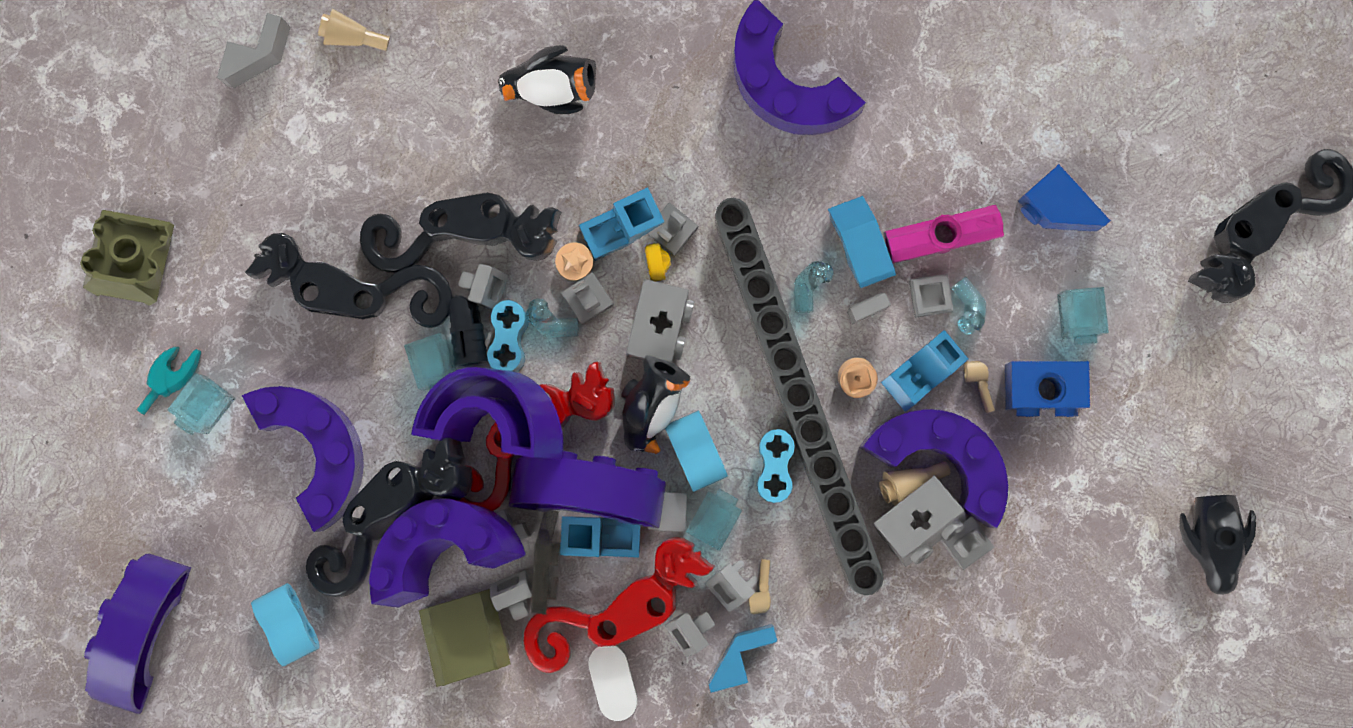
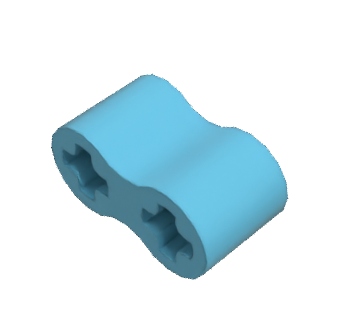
(507, 337)
(696, 451)
(775, 465)
(285, 624)

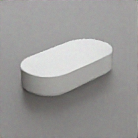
(613, 682)

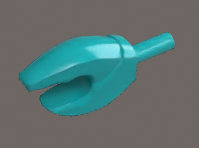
(164, 379)

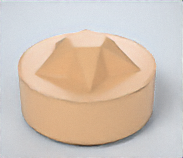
(574, 261)
(857, 377)

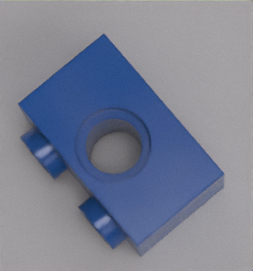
(1068, 377)

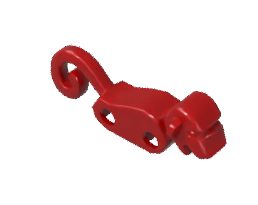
(584, 399)
(629, 611)

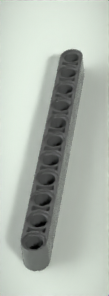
(796, 415)

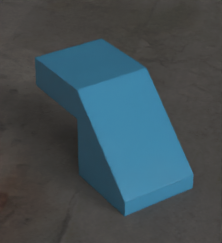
(622, 225)
(862, 241)
(924, 370)
(598, 537)
(730, 669)

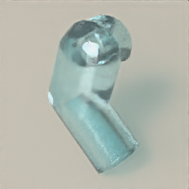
(807, 282)
(974, 307)
(547, 324)

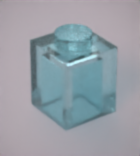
(1083, 315)
(430, 360)
(200, 405)
(715, 518)

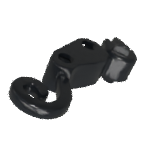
(466, 221)
(1262, 222)
(339, 290)
(383, 501)

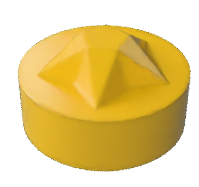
(657, 261)

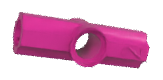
(966, 228)

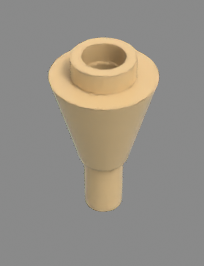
(344, 31)
(901, 483)

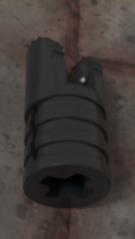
(466, 332)

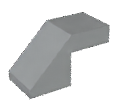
(244, 63)

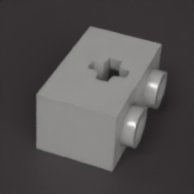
(654, 301)
(930, 504)

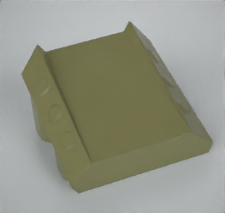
(127, 257)
(464, 638)

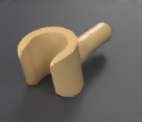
(978, 372)
(760, 601)

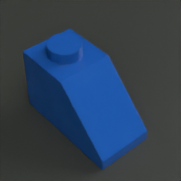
(1061, 204)

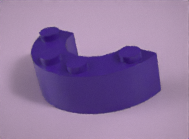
(776, 98)
(514, 401)
(961, 442)
(334, 444)
(588, 488)
(425, 531)
(128, 631)

